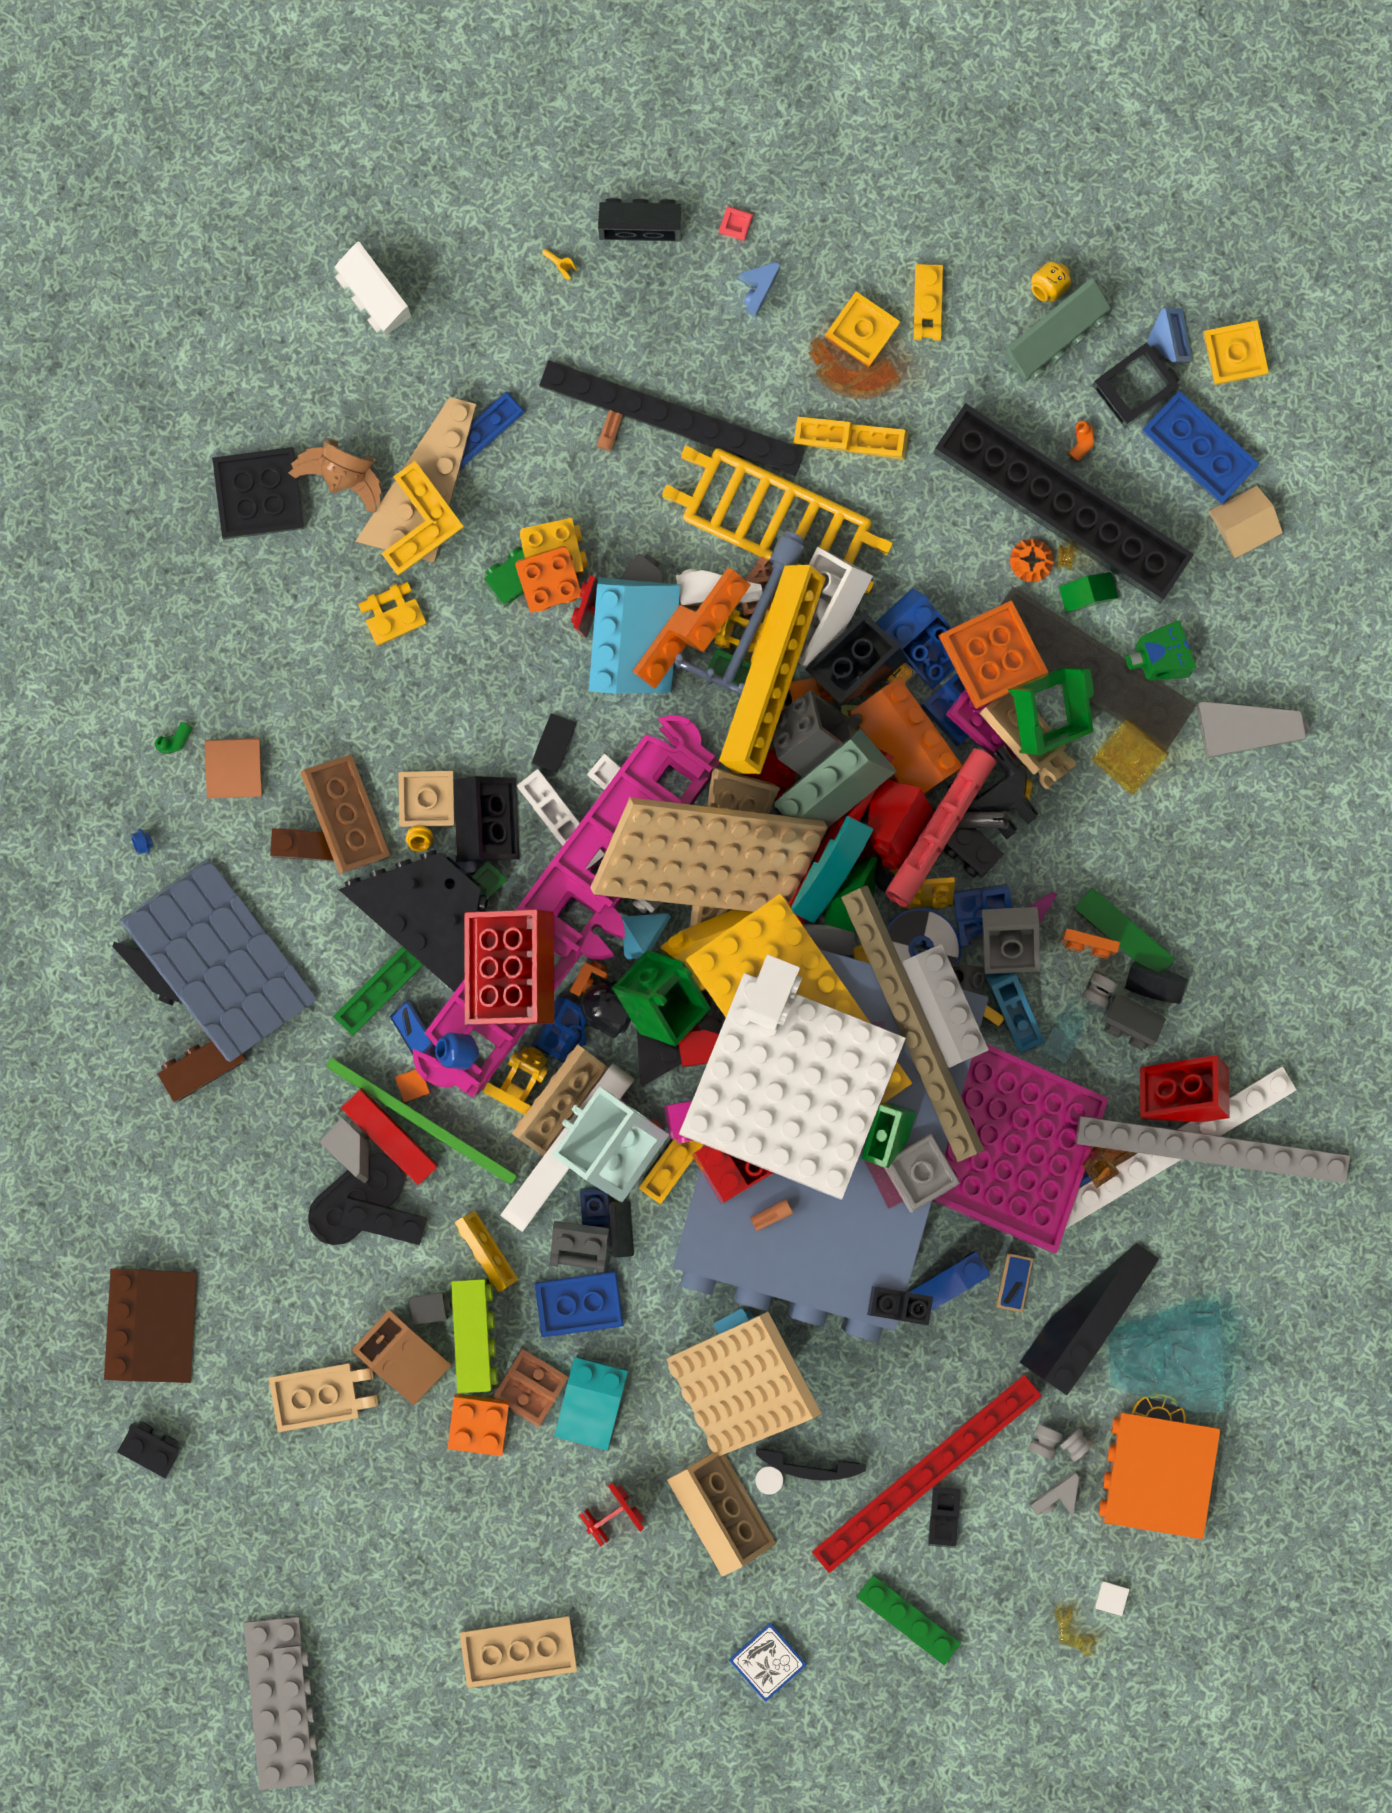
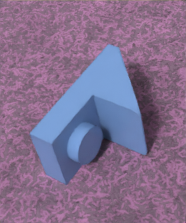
(762, 279)

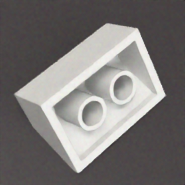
(371, 290)

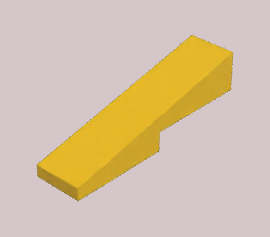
(851, 437)

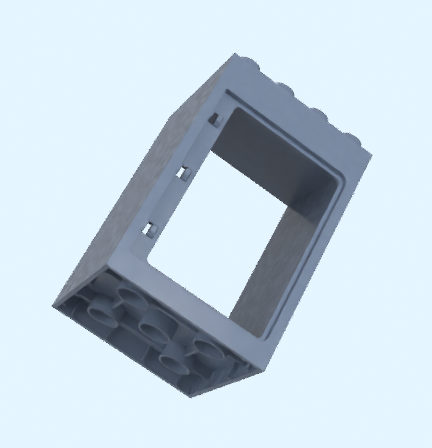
(830, 1246)

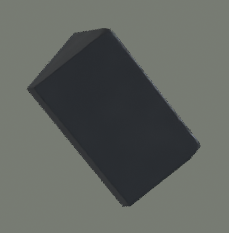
(621, 1229)

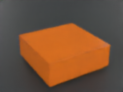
(412, 1086)

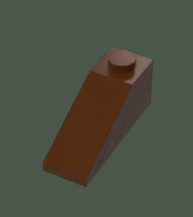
(299, 845)

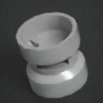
(1097, 996)
(1045, 1441)

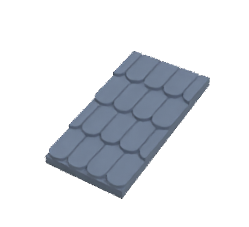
(218, 960)

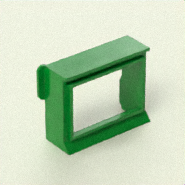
(1077, 690)

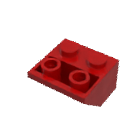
(727, 1173)

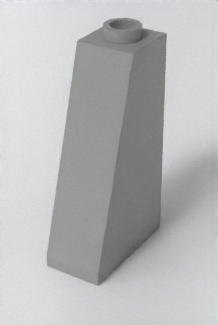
(1242, 728)

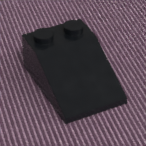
(856, 660)

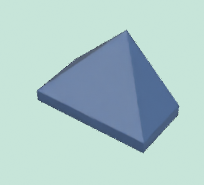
(1171, 336)

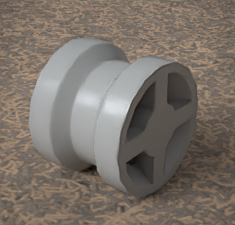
(1076, 1444)

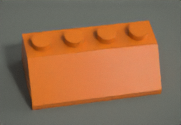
(903, 730)

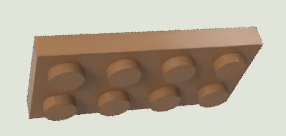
(345, 814)

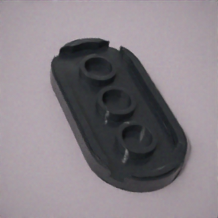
(380, 1189)

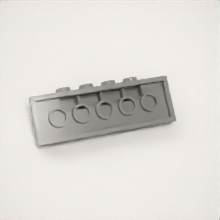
(280, 1703)

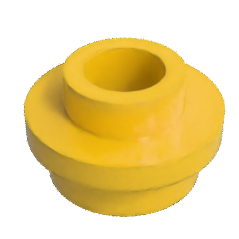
(419, 844)

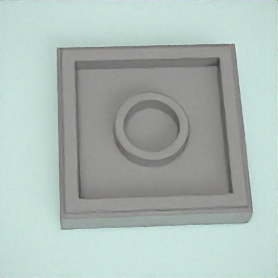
(921, 1173)

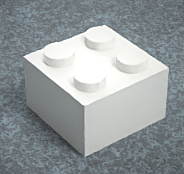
(769, 996)

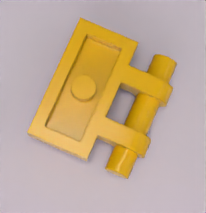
(395, 621)

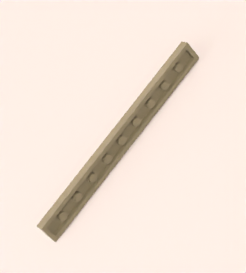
(912, 1023)

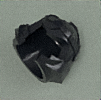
(604, 1010)

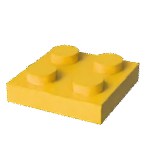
(862, 329)
(1235, 352)

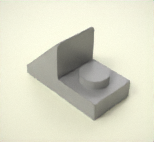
(1064, 1490)

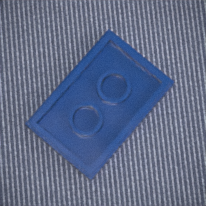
(579, 1304)

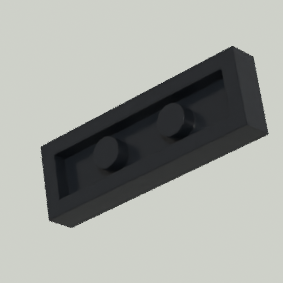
(383, 1220)

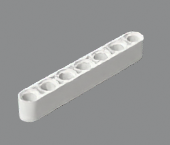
(550, 1169)

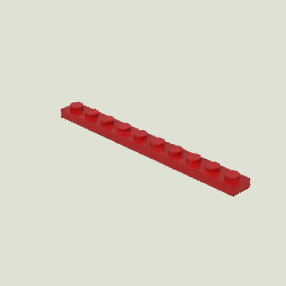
(926, 1473)

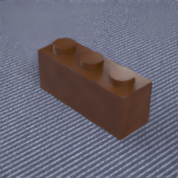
(196, 1070)

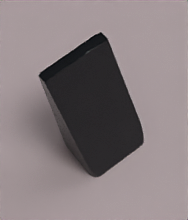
(553, 743)

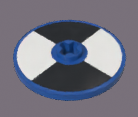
(923, 926)

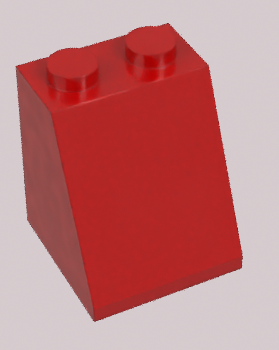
(898, 818)

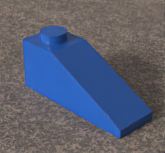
(954, 1280)

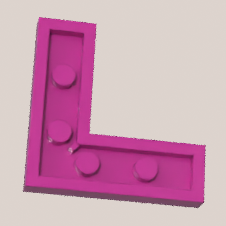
(973, 724)

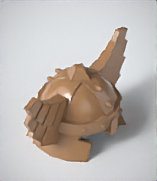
(341, 471)

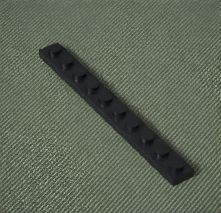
(671, 418)

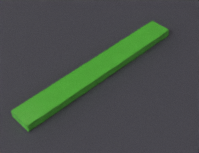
(421, 1121)

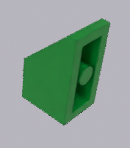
(888, 1134)

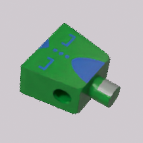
(1163, 654)

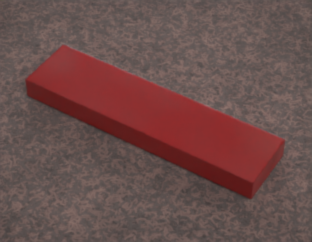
(389, 1136)

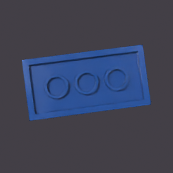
(1200, 447)

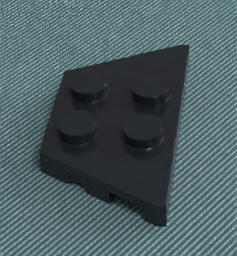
(659, 1057)

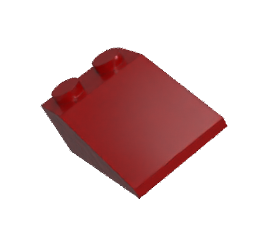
(1185, 1090)

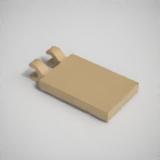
(1003, 719)
(319, 1396)

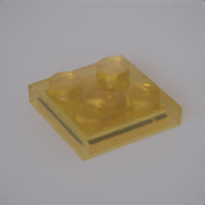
(1130, 756)

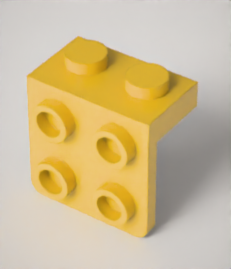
(554, 535)

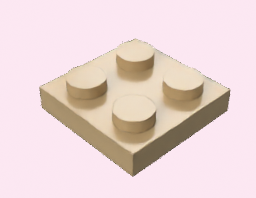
(426, 799)

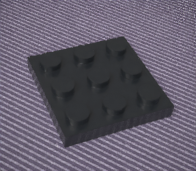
(257, 493)

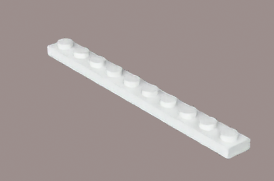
(1144, 1166)

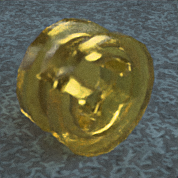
(1064, 557)

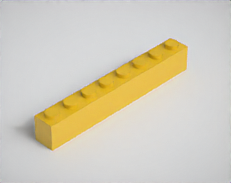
(772, 669)

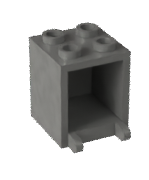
(810, 732)

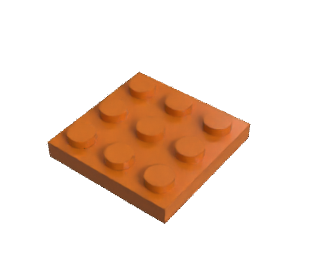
(993, 654)

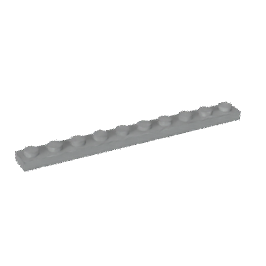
(1212, 1149)

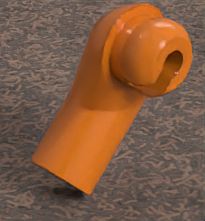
(1085, 440)

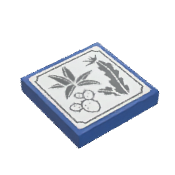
(767, 1662)

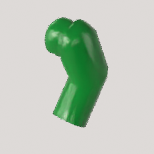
(174, 742)

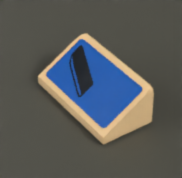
(1014, 1282)

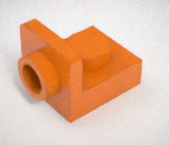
(583, 980)

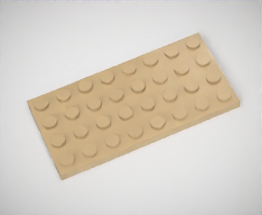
(706, 855)
(743, 1385)

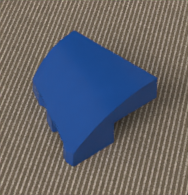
(969, 907)
(565, 1033)

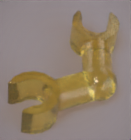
(1064, 1633)

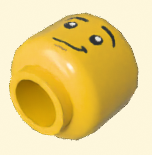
(1051, 281)

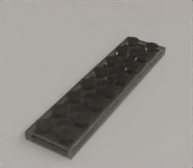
(1116, 688)

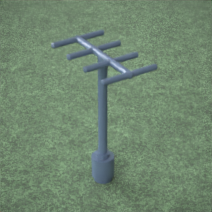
(786, 552)

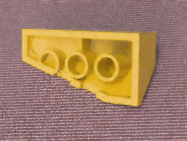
(697, 936)

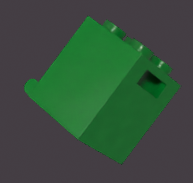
(663, 982)

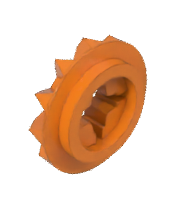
(1022, 569)

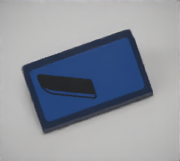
(412, 1028)

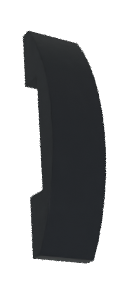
(844, 1468)

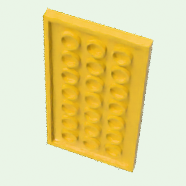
(780, 934)

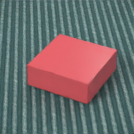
(735, 223)

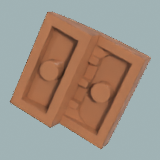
(233, 768)
(531, 1387)

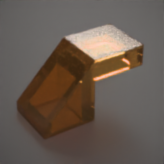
(1102, 1164)

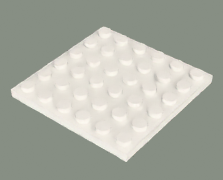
(793, 1094)

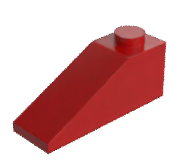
(697, 1047)

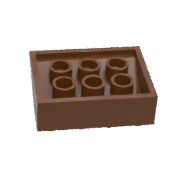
(150, 1325)

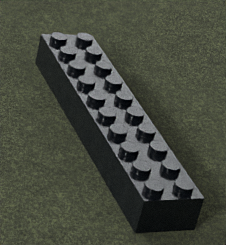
(1063, 503)

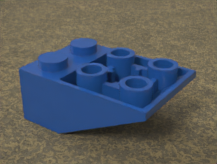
(916, 629)

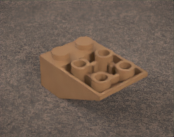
(401, 1357)

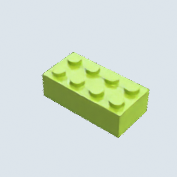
(472, 1335)

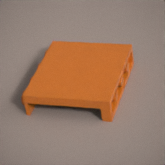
(1159, 1475)

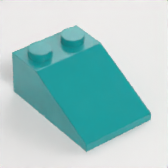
(591, 1403)

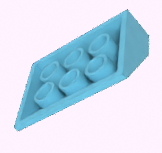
(625, 625)

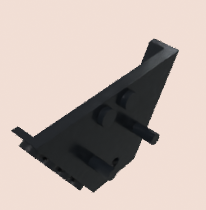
(422, 911)

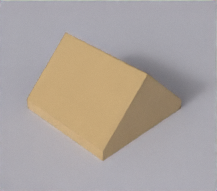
(1246, 521)

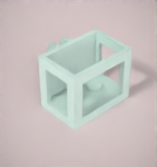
(609, 1144)

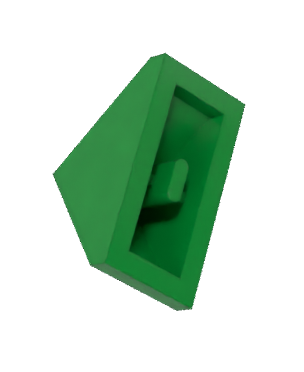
(1088, 591)

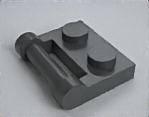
(582, 1240)

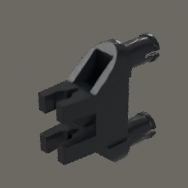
(1006, 793)

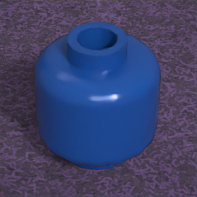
(457, 1051)

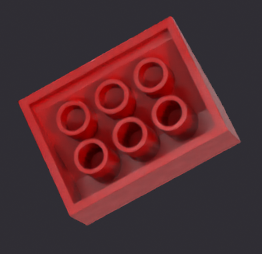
(509, 967)

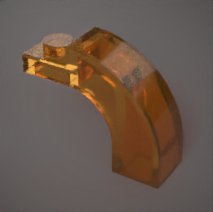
(848, 383)

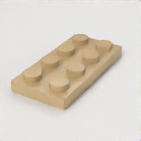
(565, 1089)
(518, 1651)

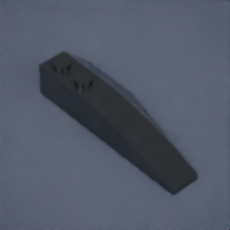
(1085, 1322)

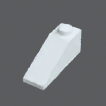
(698, 584)

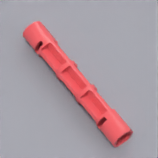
(940, 827)

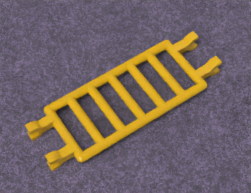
(791, 490)

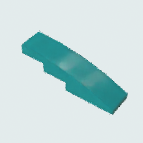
(831, 870)

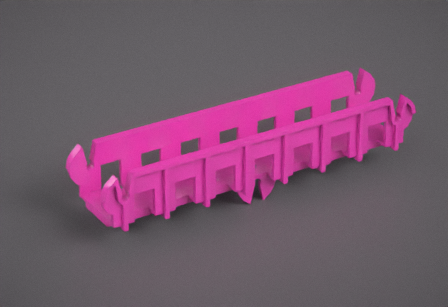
(569, 878)

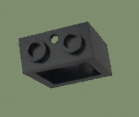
(1115, 402)

